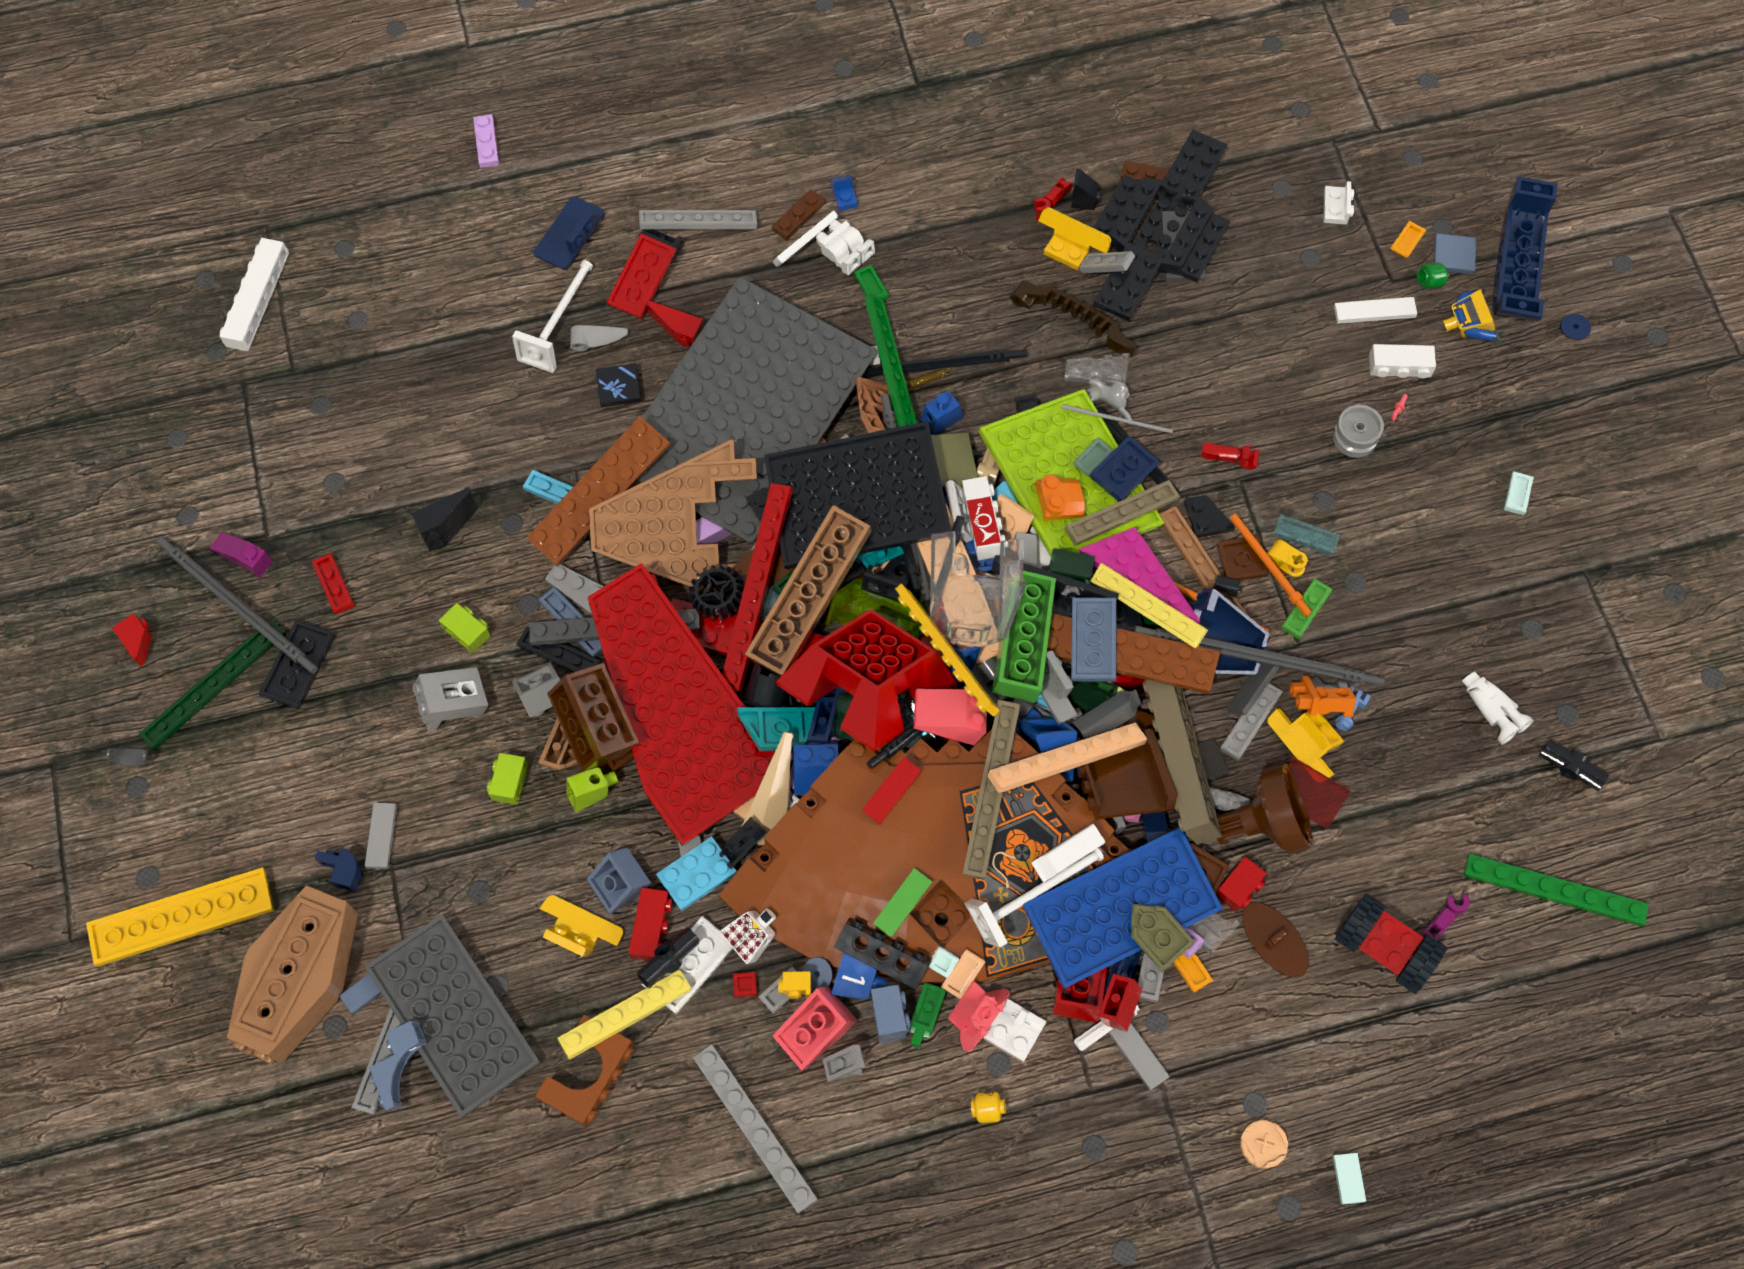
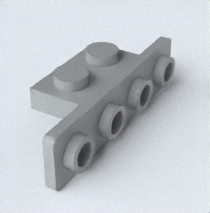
(1056, 689)

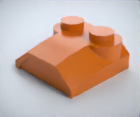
(1060, 498)

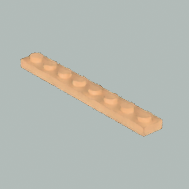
(1066, 757)

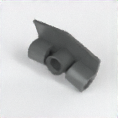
(985, 676)

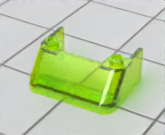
(853, 602)

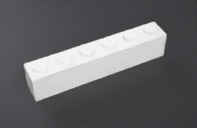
(254, 294)

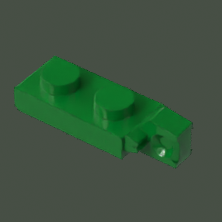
(926, 1013)

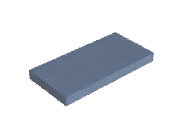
(1093, 639)

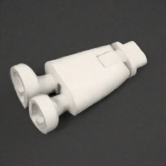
(1496, 707)

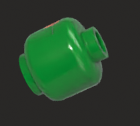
(1432, 275)

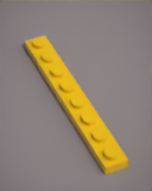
(950, 656)

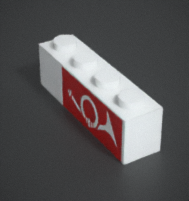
(982, 517)

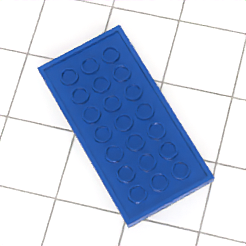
(1090, 917)

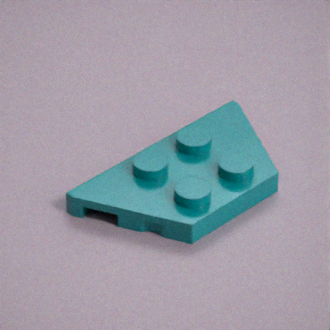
(769, 723)

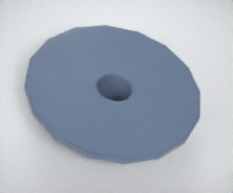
(820, 972)

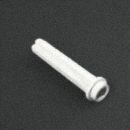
(1094, 1034)

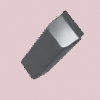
(1108, 715)

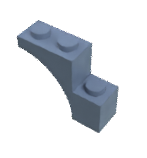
(387, 1074)

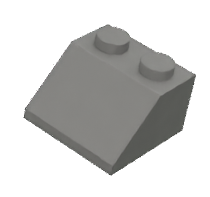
(534, 689)

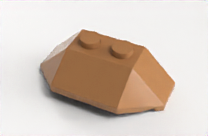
(557, 750)

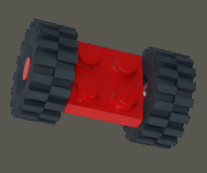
(1391, 943)

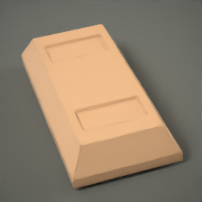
(963, 974)

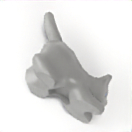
(1113, 395)

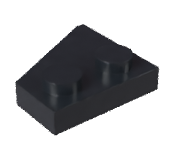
(1206, 517)

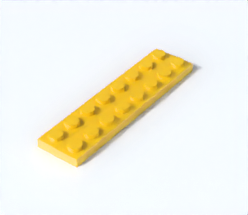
(179, 917)

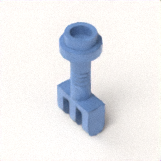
(1345, 723)

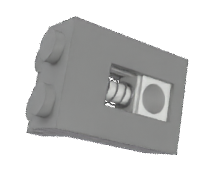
(442, 698)

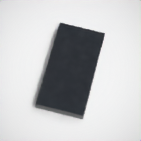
(290, 681)

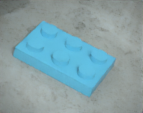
(696, 874)

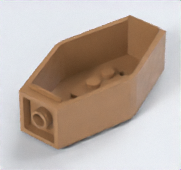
(307, 992)

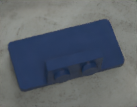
(568, 233)

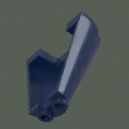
(1229, 625)

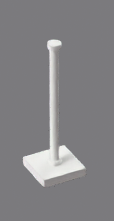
(536, 350)
(987, 921)

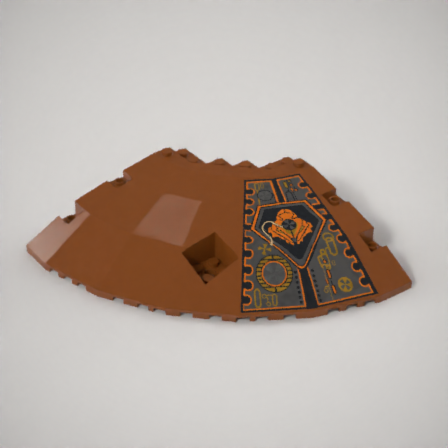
(844, 865)

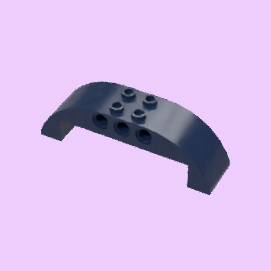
(1523, 250)

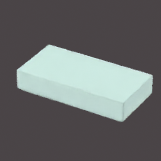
(1518, 493)
(1349, 1178)

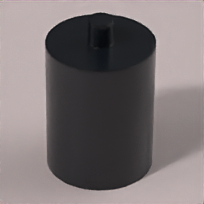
(1227, 585)

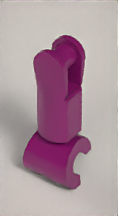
(1447, 916)

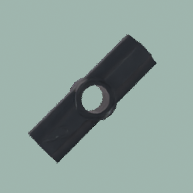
(1574, 765)
(668, 957)

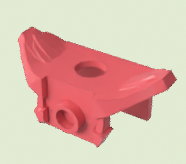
(976, 1013)

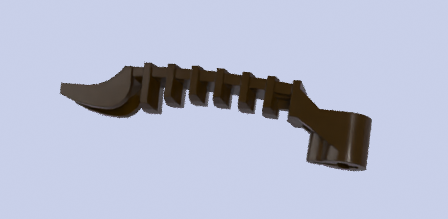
(1028, 294)

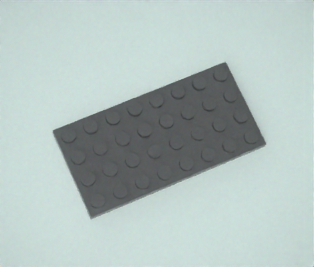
(467, 1031)

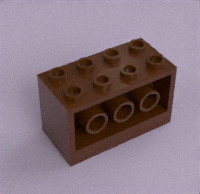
(592, 717)

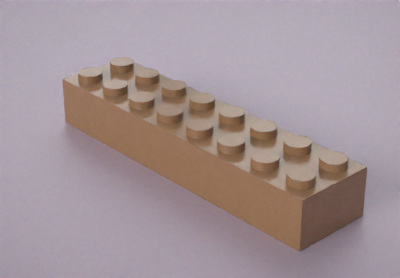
(808, 591)

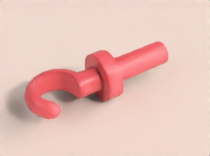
(1399, 407)

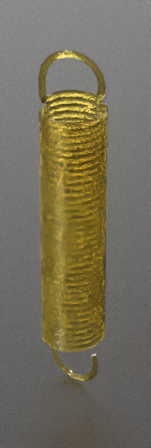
(927, 378)

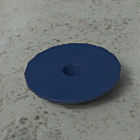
(1575, 326)

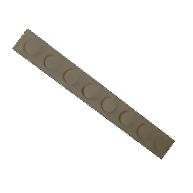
(989, 799)

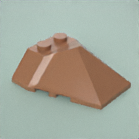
(870, 403)

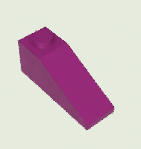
(242, 553)

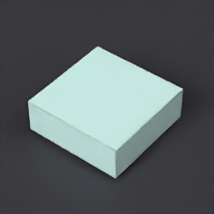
(943, 961)

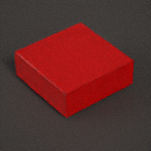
(745, 984)

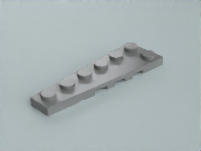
(572, 585)

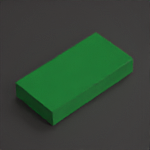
(870, 282)

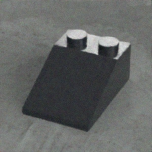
(445, 518)

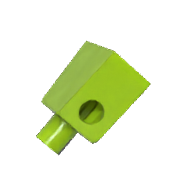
(588, 787)

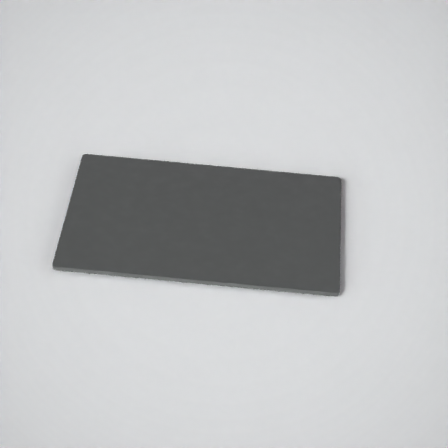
(758, 379)

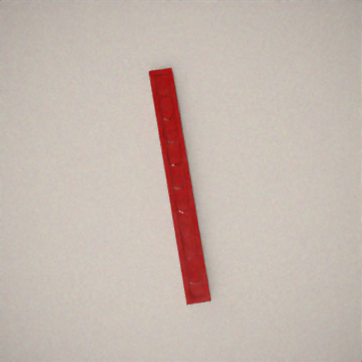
(756, 584)

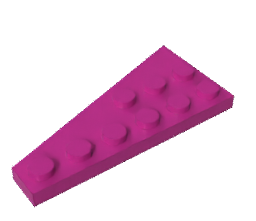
(1133, 559)

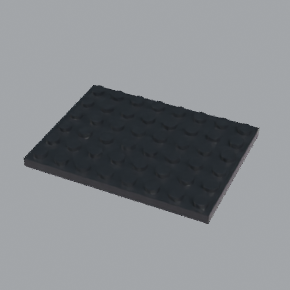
(876, 477)

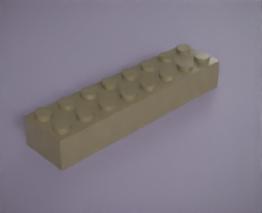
(1183, 761)

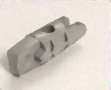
(1227, 800)

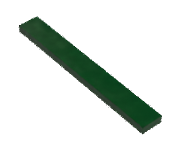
(207, 688)

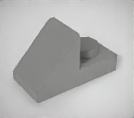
(844, 1063)

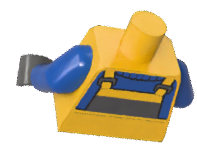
(1473, 317)

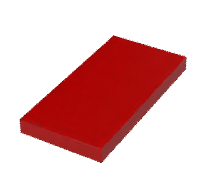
(641, 276)

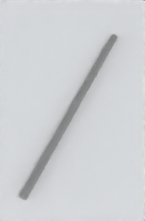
(1117, 418)

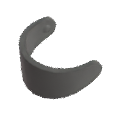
(127, 757)

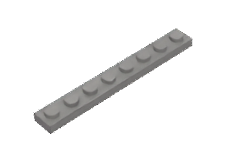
(755, 1129)

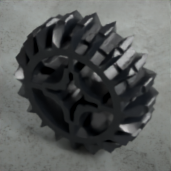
(703, 601)

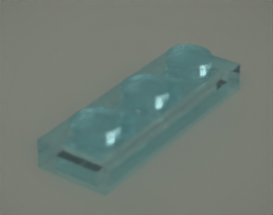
(1306, 535)

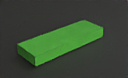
(1314, 598)
(902, 902)

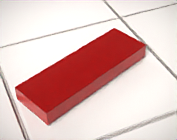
(333, 584)
(891, 790)

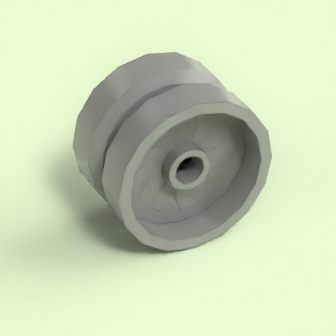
(1358, 431)

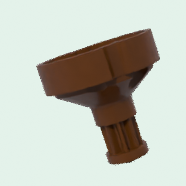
(1275, 811)

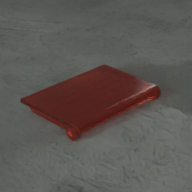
(1320, 794)

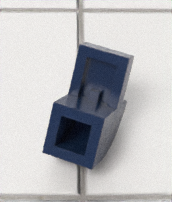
(345, 866)

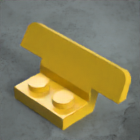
(1071, 238)
(1307, 738)
(578, 928)

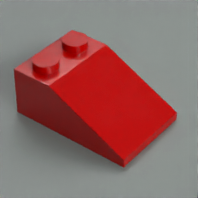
(1082, 998)

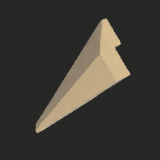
(774, 791)

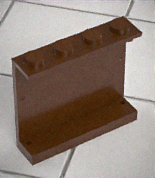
(1129, 782)

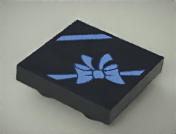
(618, 385)

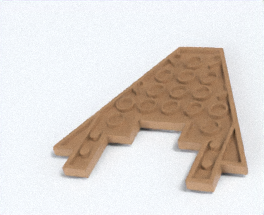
(658, 517)

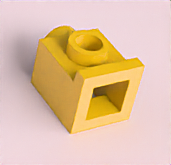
(795, 984)

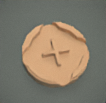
(1264, 1144)

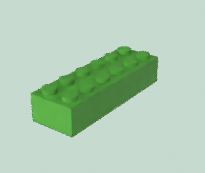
(1023, 652)

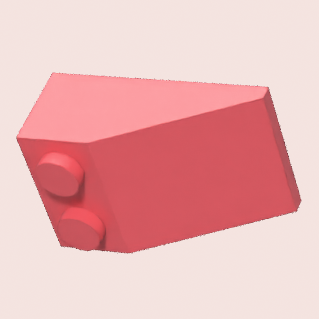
(949, 714)
(814, 1027)

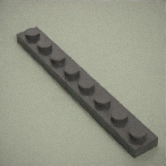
(584, 629)

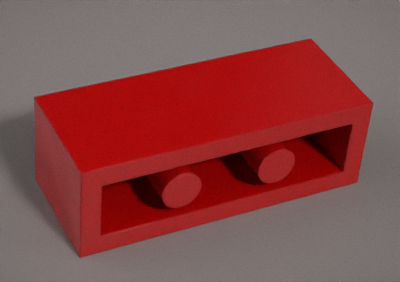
(649, 923)

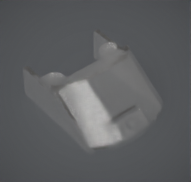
(974, 607)

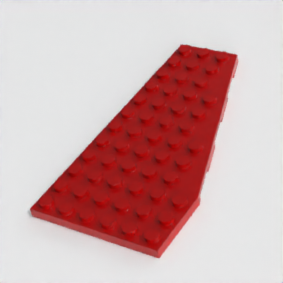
(691, 744)

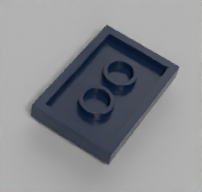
(1124, 469)

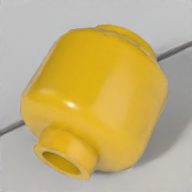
(988, 1107)

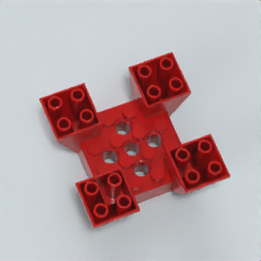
(874, 665)

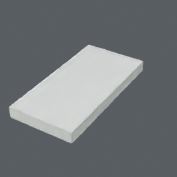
(701, 961)

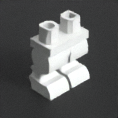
(845, 246)

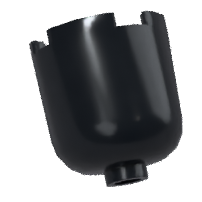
(763, 689)

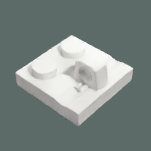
(1015, 1030)

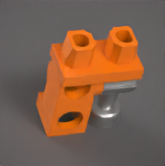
(1323, 698)

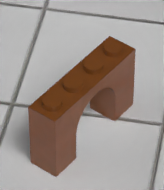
(583, 1104)

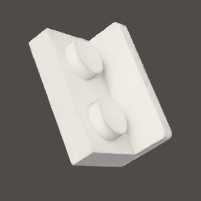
(1338, 204)

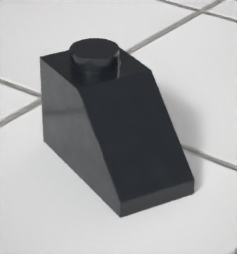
(1084, 191)

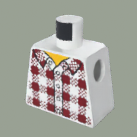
(750, 934)

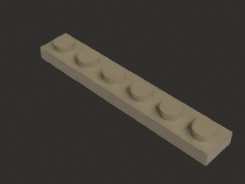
(1121, 512)

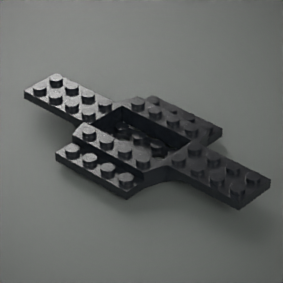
(1193, 243)

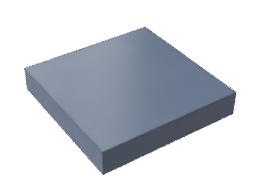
(1456, 253)

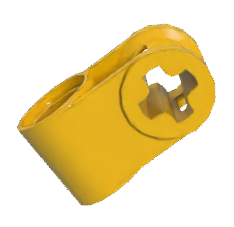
(1287, 557)

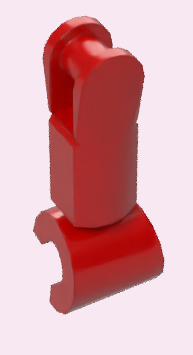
(1052, 196)
(1247, 458)

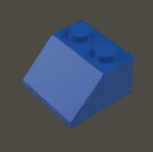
(810, 763)

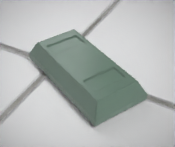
(1092, 457)

